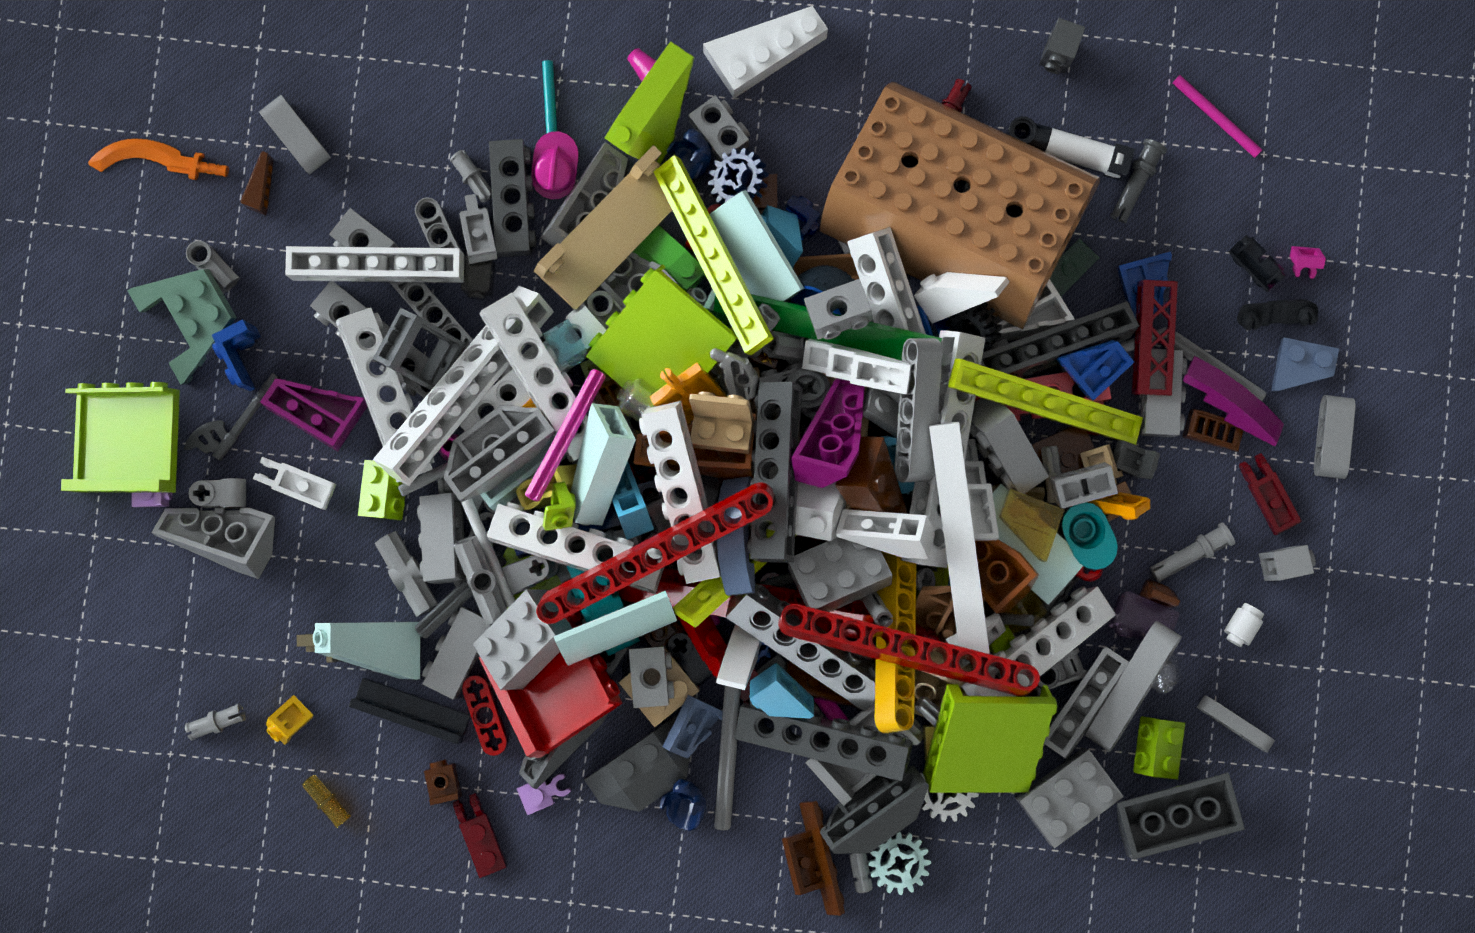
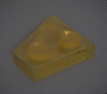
(1031, 522)

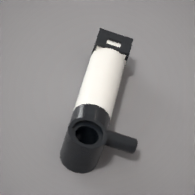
(1109, 159)

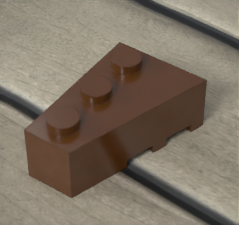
(872, 480)

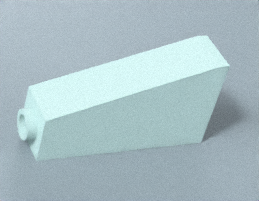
(600, 463)
(377, 646)

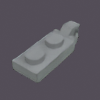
(477, 232)

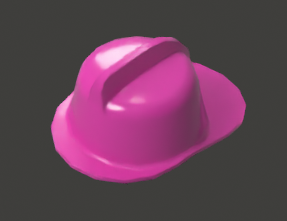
(554, 165)

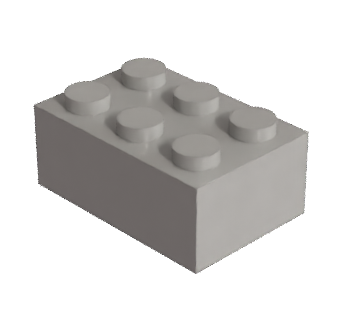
(1006, 446)
(838, 573)
(519, 642)
(1069, 797)

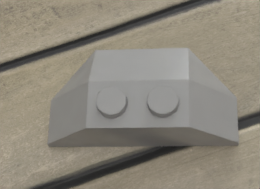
(495, 449)

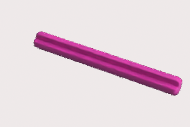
(565, 435)

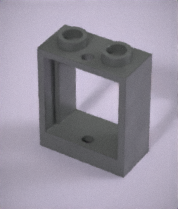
(400, 339)

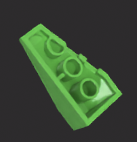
(679, 263)

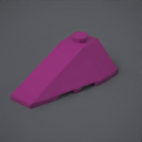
(832, 437)

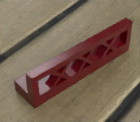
(1143, 337)

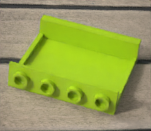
(657, 332)
(125, 438)
(988, 742)

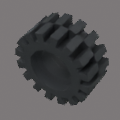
(982, 318)

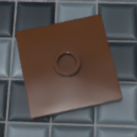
(1070, 445)

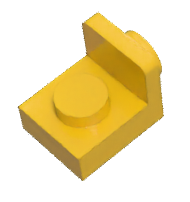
(287, 720)

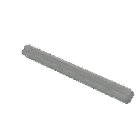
(727, 758)

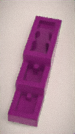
(1240, 405)

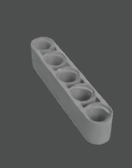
(918, 410)
(1133, 686)

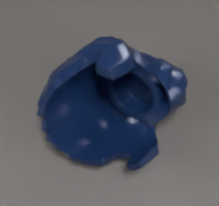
(694, 153)
(684, 805)

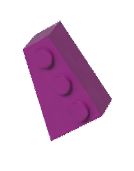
(315, 411)

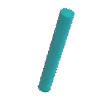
(549, 96)

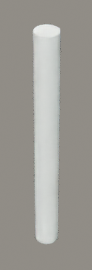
(488, 550)

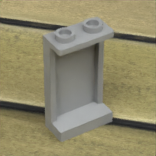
(846, 781)

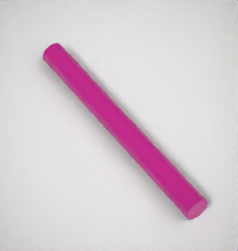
(1217, 116)

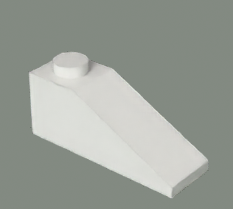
(956, 292)
(889, 532)

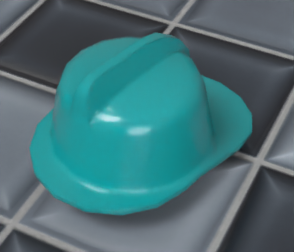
(1089, 536)

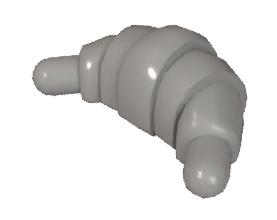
(739, 373)

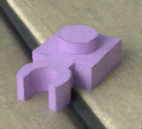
(540, 798)

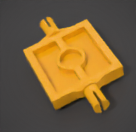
(680, 387)

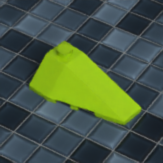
(654, 107)

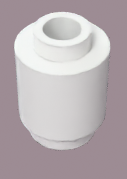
(1244, 625)

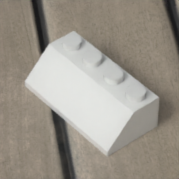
(816, 510)

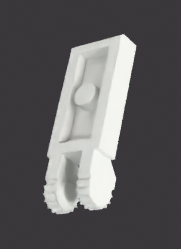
(298, 484)

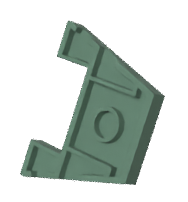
(196, 308)

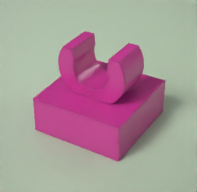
(1307, 257)

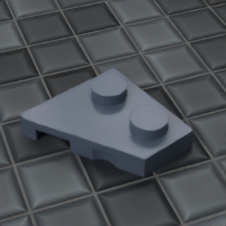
(1302, 363)
(691, 726)

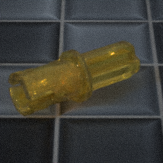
(325, 800)

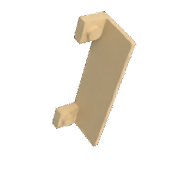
(607, 234)

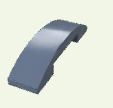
(733, 555)

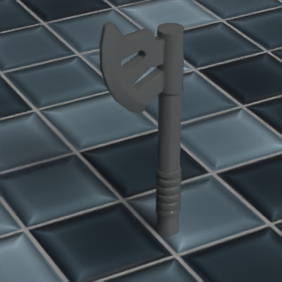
(228, 438)

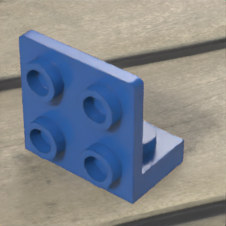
(236, 336)

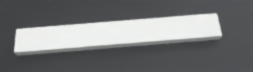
(959, 536)

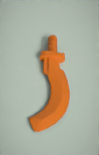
(158, 153)

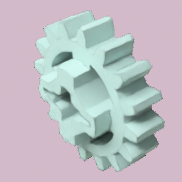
(911, 857)

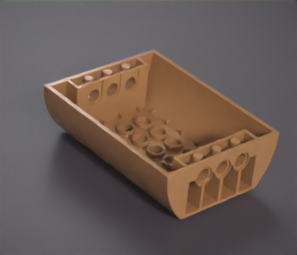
(953, 230)

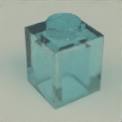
(566, 344)

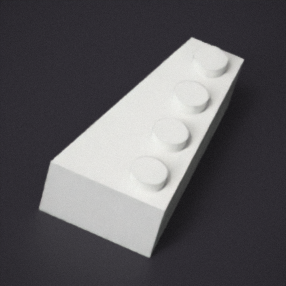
(763, 49)

